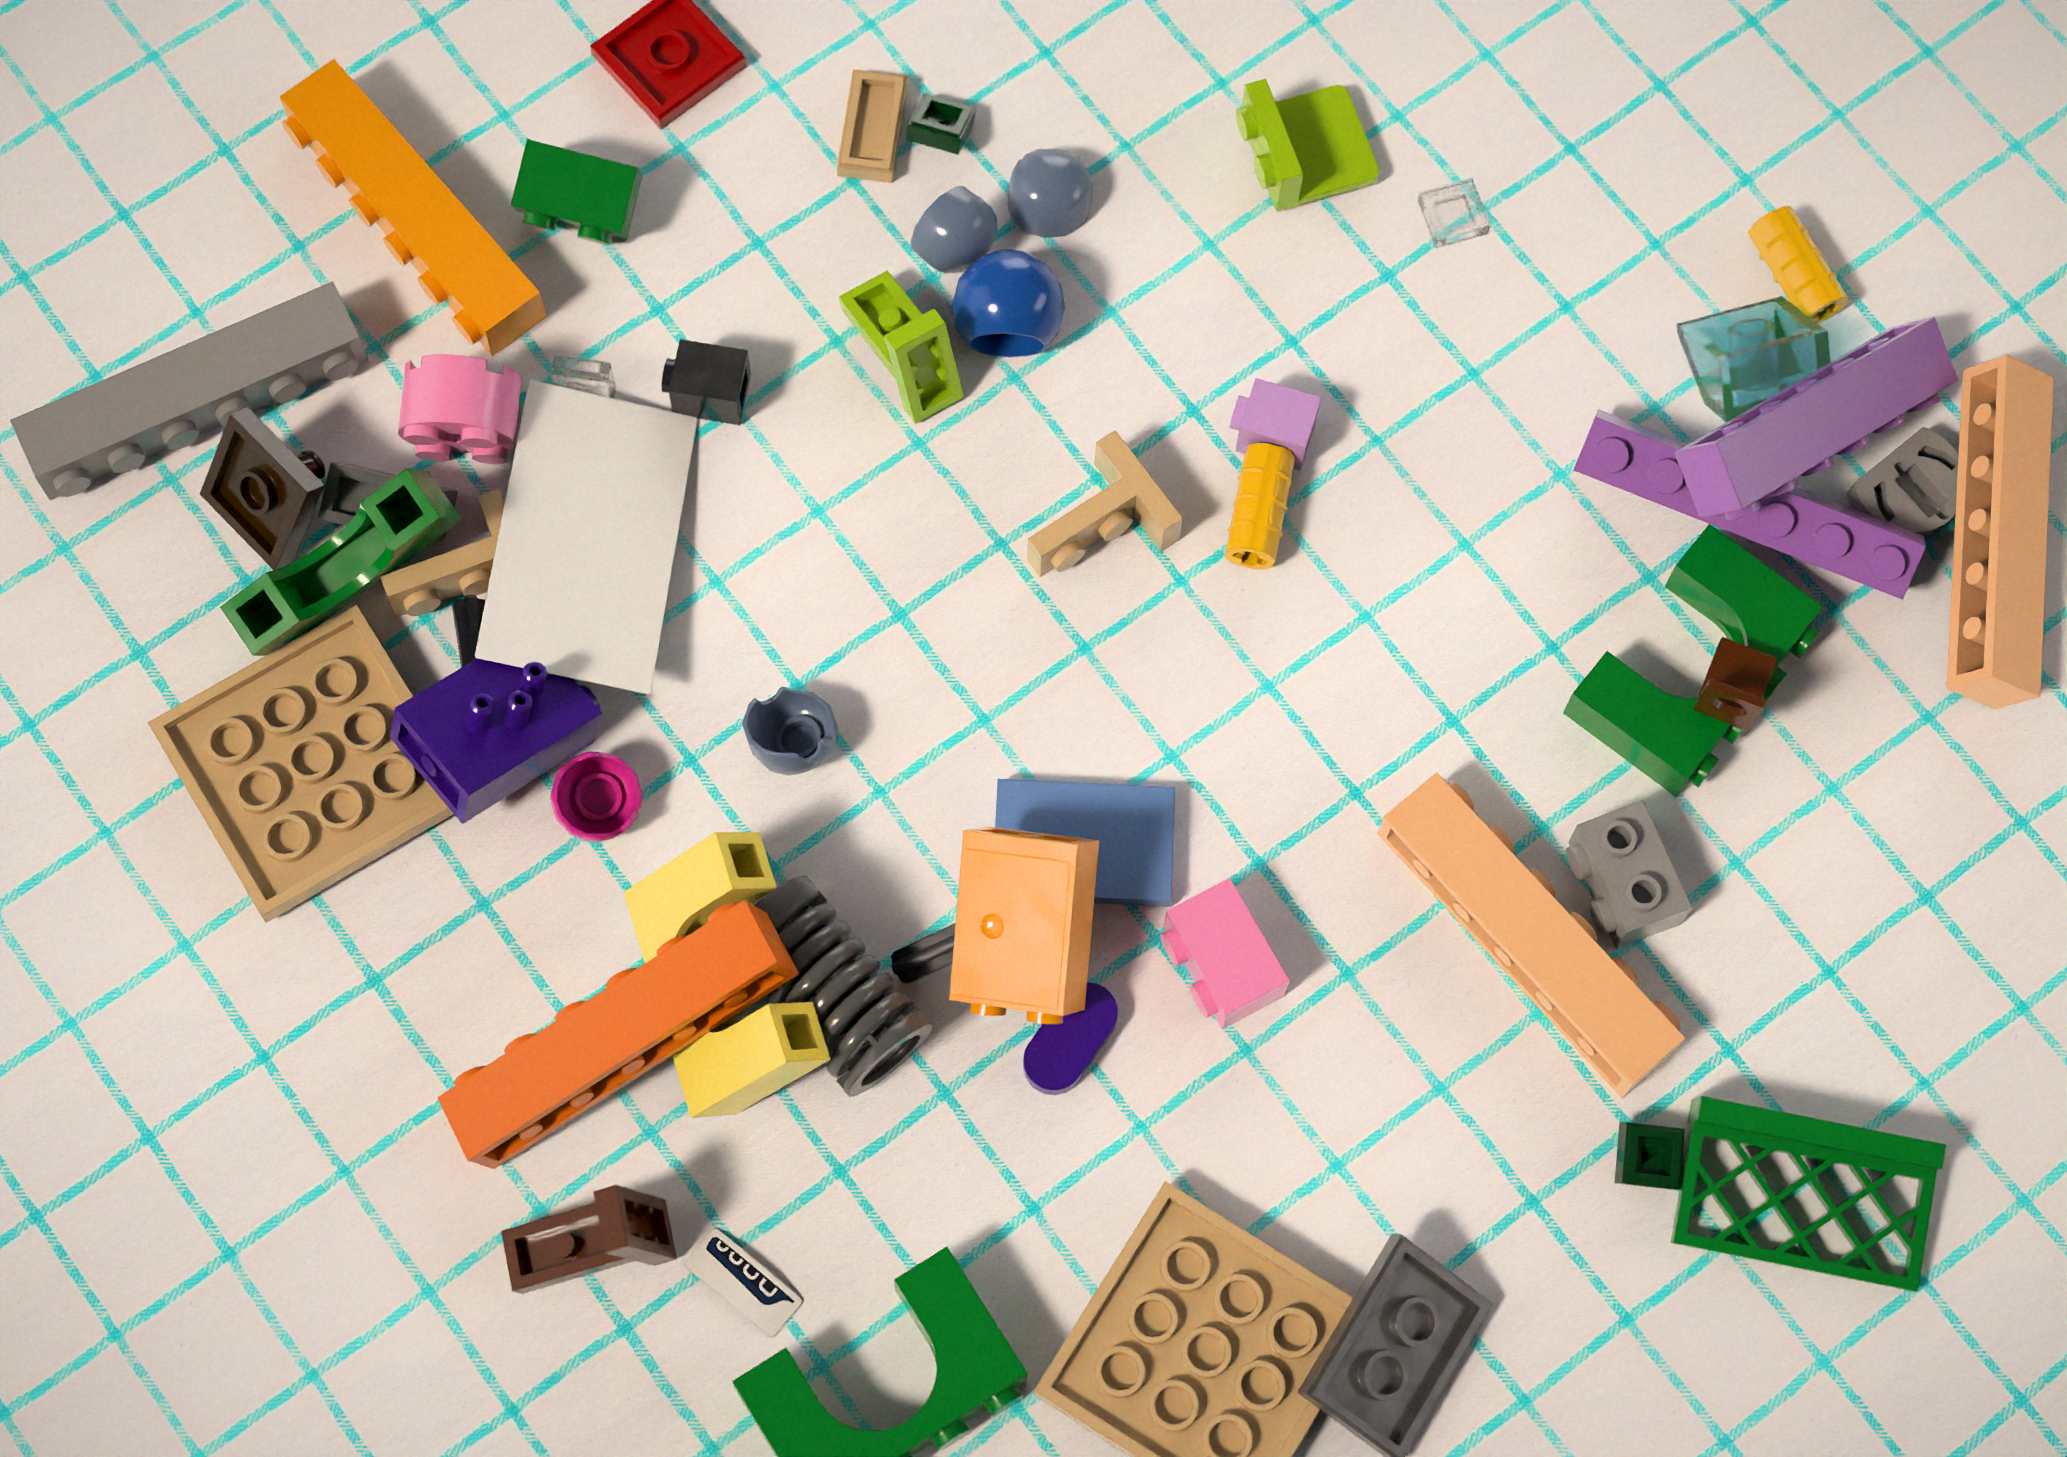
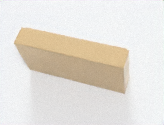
(872, 126)

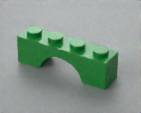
(381, 536)

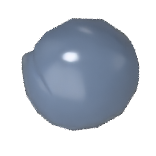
(1050, 192)
(955, 231)
(790, 731)

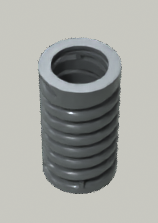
(842, 984)

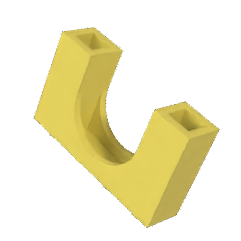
(768, 1048)

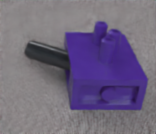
(491, 724)

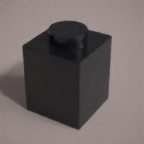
(707, 381)

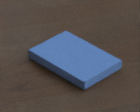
(1128, 821)

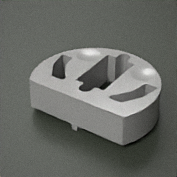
(1930, 464)

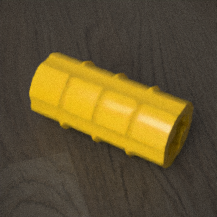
(1798, 264)
(1260, 506)

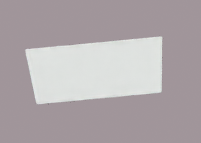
(587, 537)

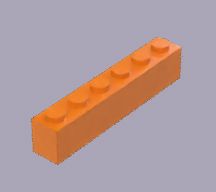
(617, 1034)

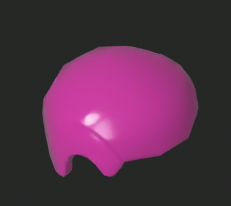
(596, 796)

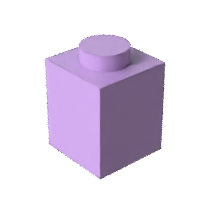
(1276, 417)

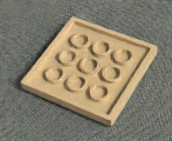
(302, 763)
(1195, 1341)

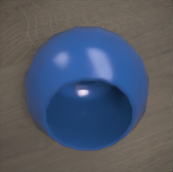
(1008, 304)

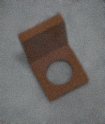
(1735, 684)

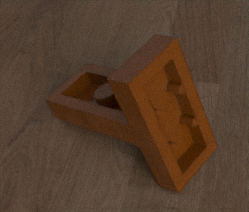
(589, 1239)

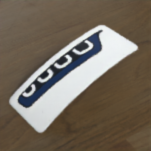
(743, 1282)

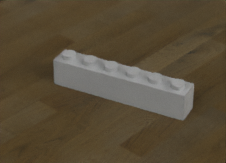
(189, 391)

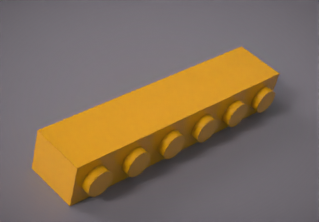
(412, 208)

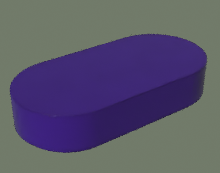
(1064, 1051)

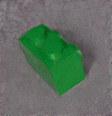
(576, 191)

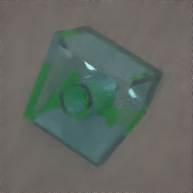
(1751, 353)

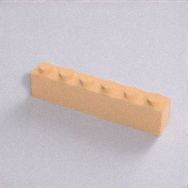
(2000, 533)
(1531, 933)

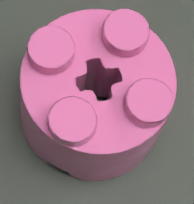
(459, 408)

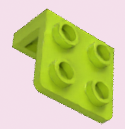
(1305, 144)

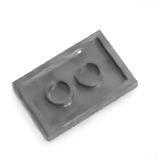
(1395, 1347)

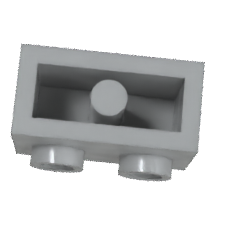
(1627, 875)

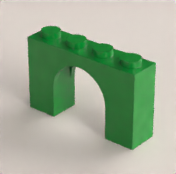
(1662, 730)
(972, 1375)

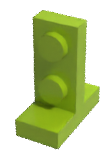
(907, 343)

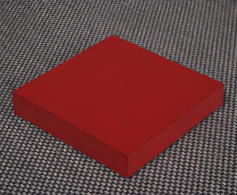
(668, 57)

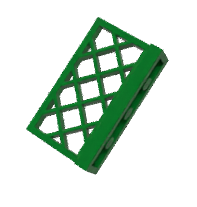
(1817, 1140)

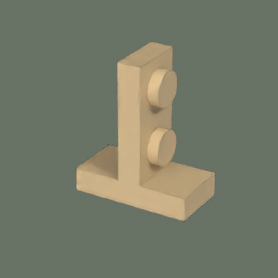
(1107, 513)
(463, 571)

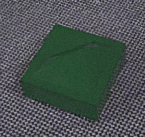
(941, 123)
(1649, 1156)

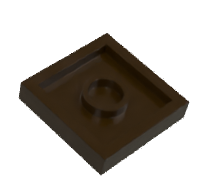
(263, 488)

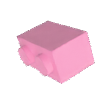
(1224, 954)

